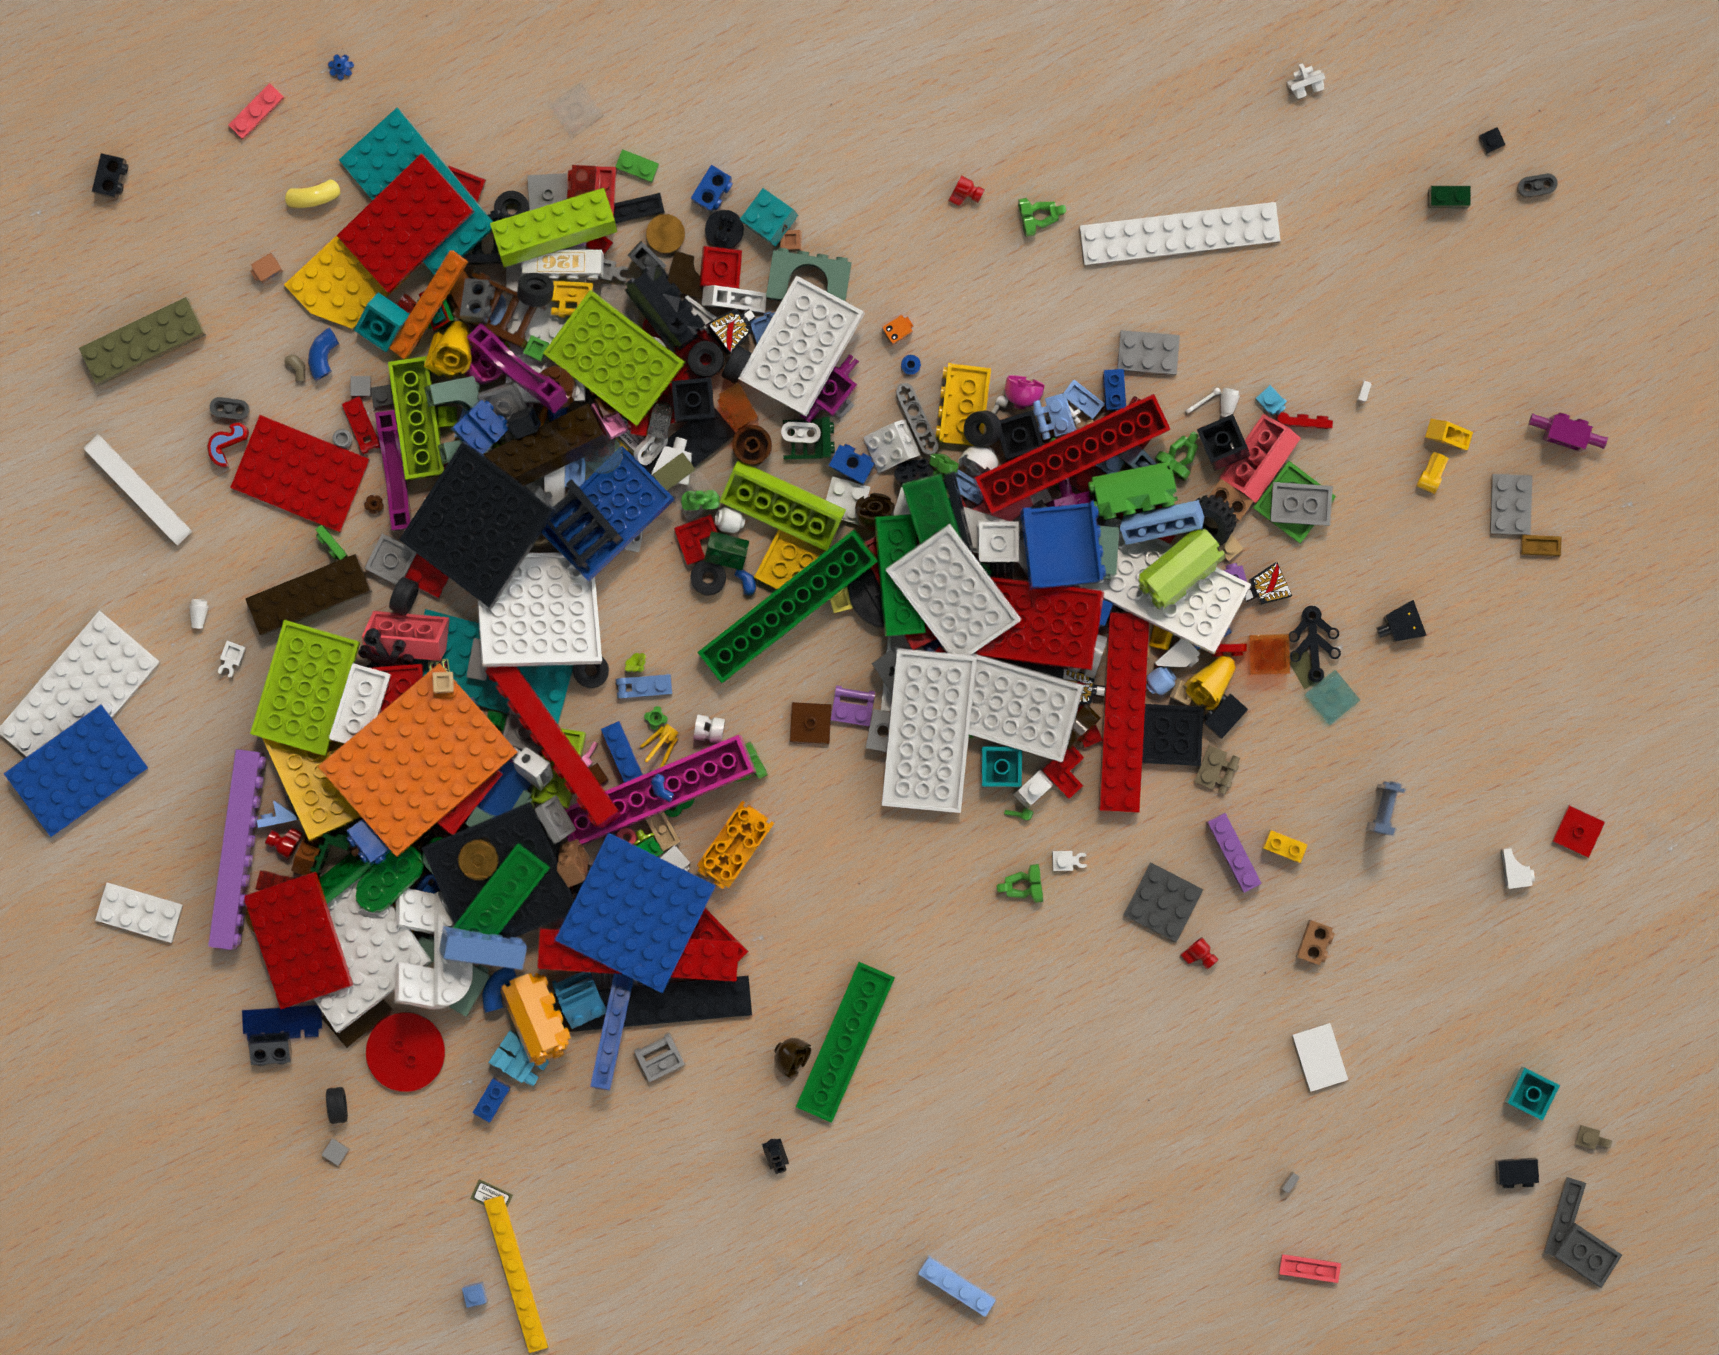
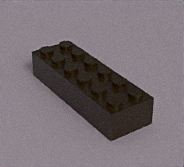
(551, 446)
(308, 594)

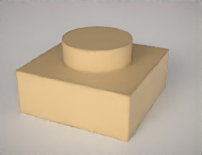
(1231, 548)
(443, 682)
(1179, 693)

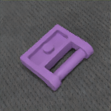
(851, 712)

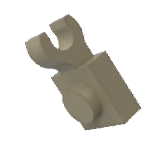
(1590, 1137)

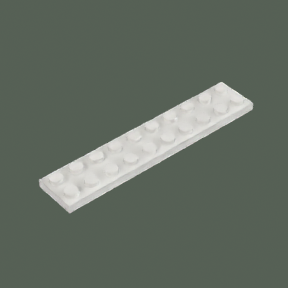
(1180, 233)

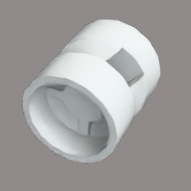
(716, 729)

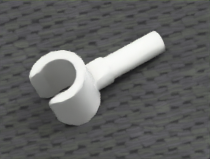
(1001, 401)

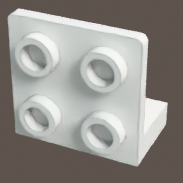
(891, 445)

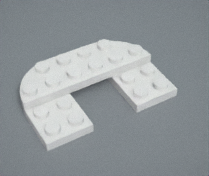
(424, 985)

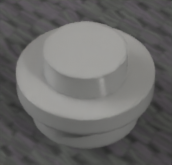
(342, 438)

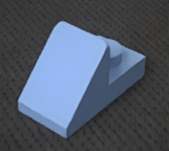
(282, 816)

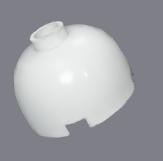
(978, 460)

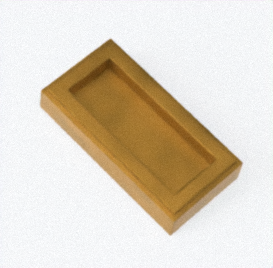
(1541, 545)

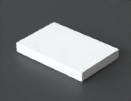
(1320, 1057)

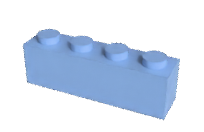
(1162, 522)
(956, 1286)

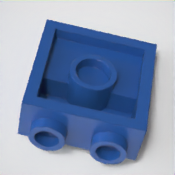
(480, 426)

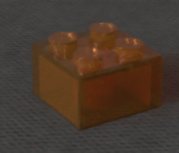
(737, 406)
(1268, 654)

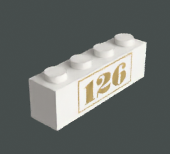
(567, 264)

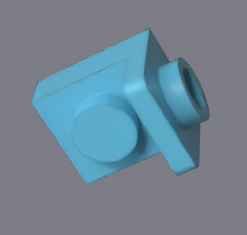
(1271, 401)

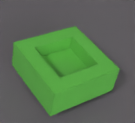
(535, 348)

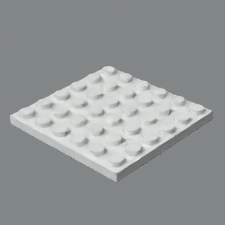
(542, 617)
(371, 950)

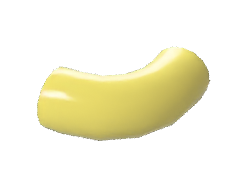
(312, 195)

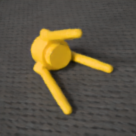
(668, 734)

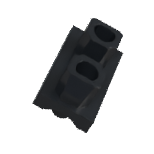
(776, 1155)

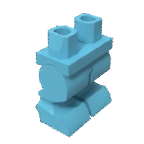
(518, 1066)

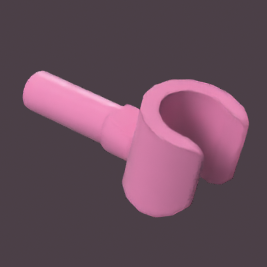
(586, 759)

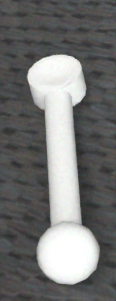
(1216, 391)

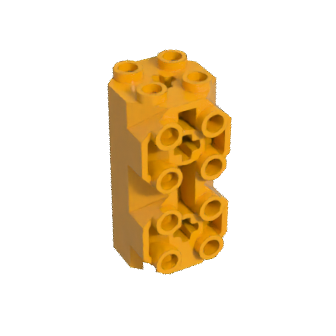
(734, 845)
(535, 1017)

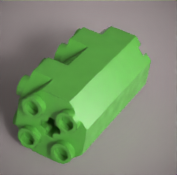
(1133, 490)

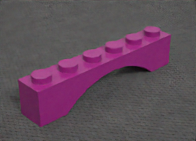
(534, 383)
(394, 471)

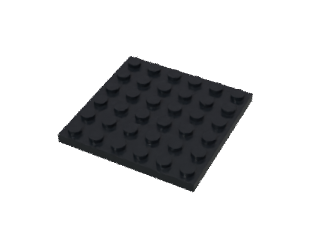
(477, 524)
(546, 902)

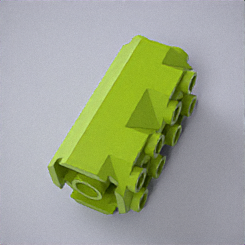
(1180, 568)

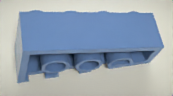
(482, 948)

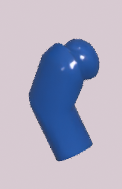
(748, 581)
(658, 788)

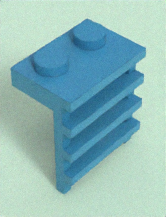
(583, 1005)

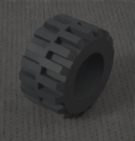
(1221, 514)

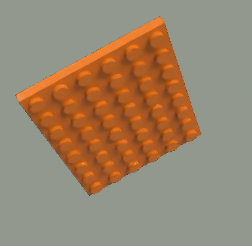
(417, 761)

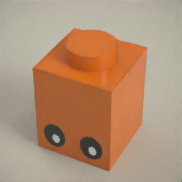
(898, 329)

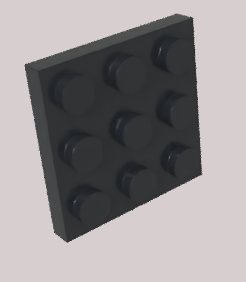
(1173, 734)

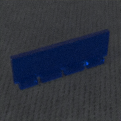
(286, 1019)

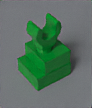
(497, 719)

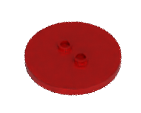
(405, 1051)

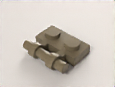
(1211, 767)

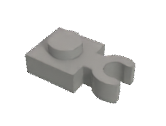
(610, 271)

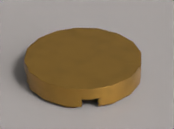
(665, 233)
(478, 859)

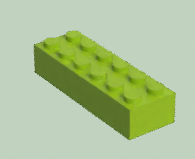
(553, 227)
(415, 419)
(782, 505)

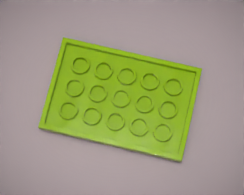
(614, 357)
(304, 687)

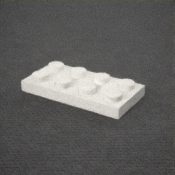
(359, 702)
(139, 912)

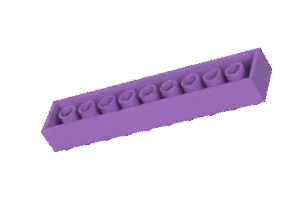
(236, 849)

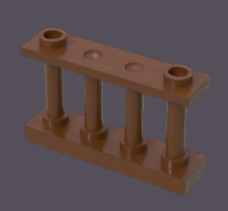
(501, 329)

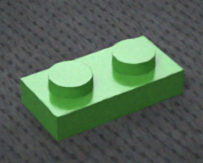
(637, 165)
(325, 537)

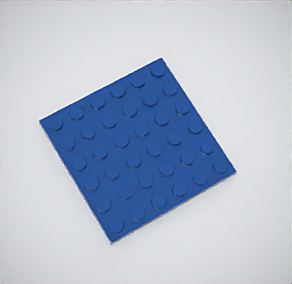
(635, 912)

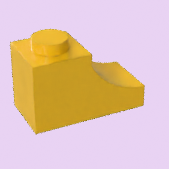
(1449, 434)

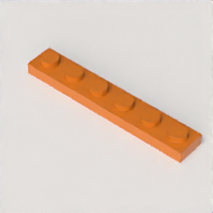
(428, 304)

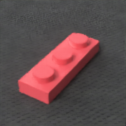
(256, 111)
(1309, 1268)

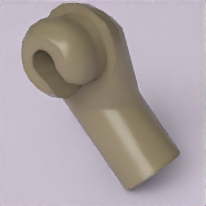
(298, 365)

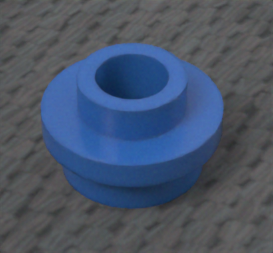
(906, 369)

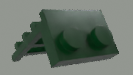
(823, 446)
(338, 841)

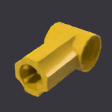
(1431, 477)

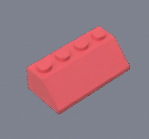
(1269, 448)
(423, 634)

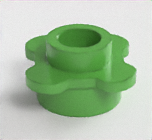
(656, 712)

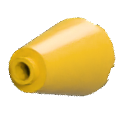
(453, 350)
(1211, 682)

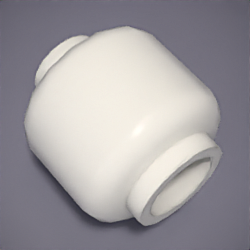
(729, 519)

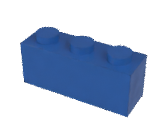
(622, 751)

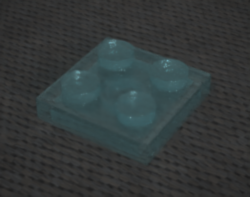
(1332, 697)

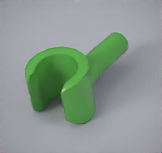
(1026, 814)

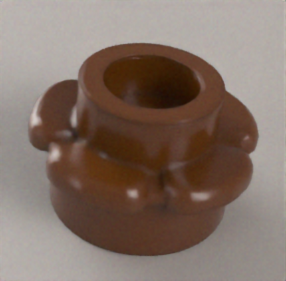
(374, 509)

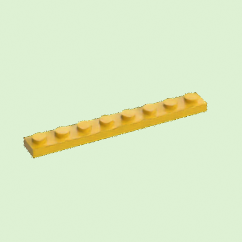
(516, 1274)

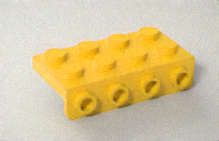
(963, 394)

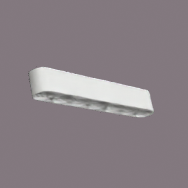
(137, 489)

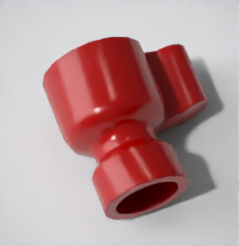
(964, 189)
(286, 844)
(1200, 951)

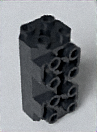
(661, 300)

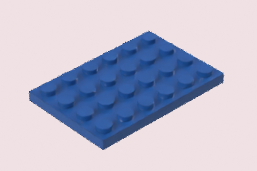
(628, 501)
(75, 770)

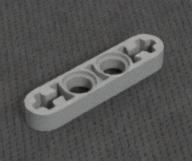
(914, 420)

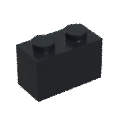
(1225, 715)
(1517, 1171)

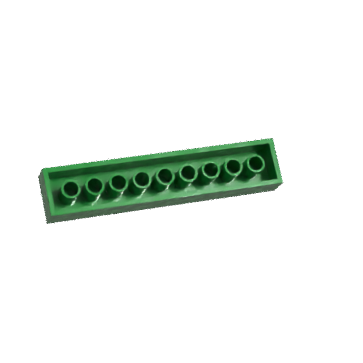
(788, 606)

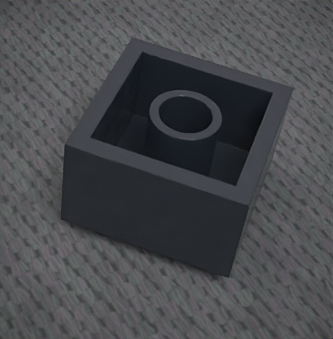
(693, 399)
(1019, 435)
(1223, 442)

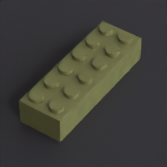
(142, 341)

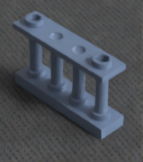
(1382, 823)

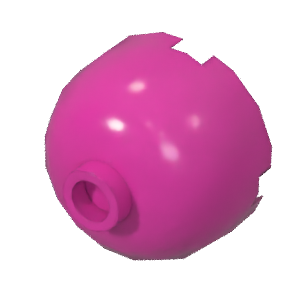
(482, 369)
(1022, 391)

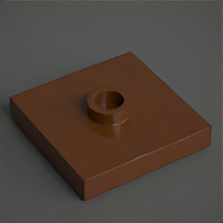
(810, 723)

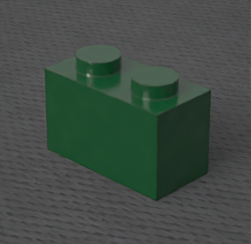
(1449, 196)
(726, 550)

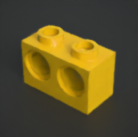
(1284, 846)

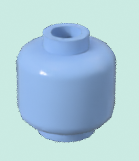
(1161, 680)

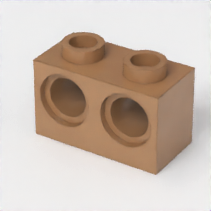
(1233, 495)
(572, 863)
(1309, 940)

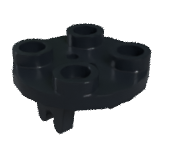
(727, 220)
(912, 470)

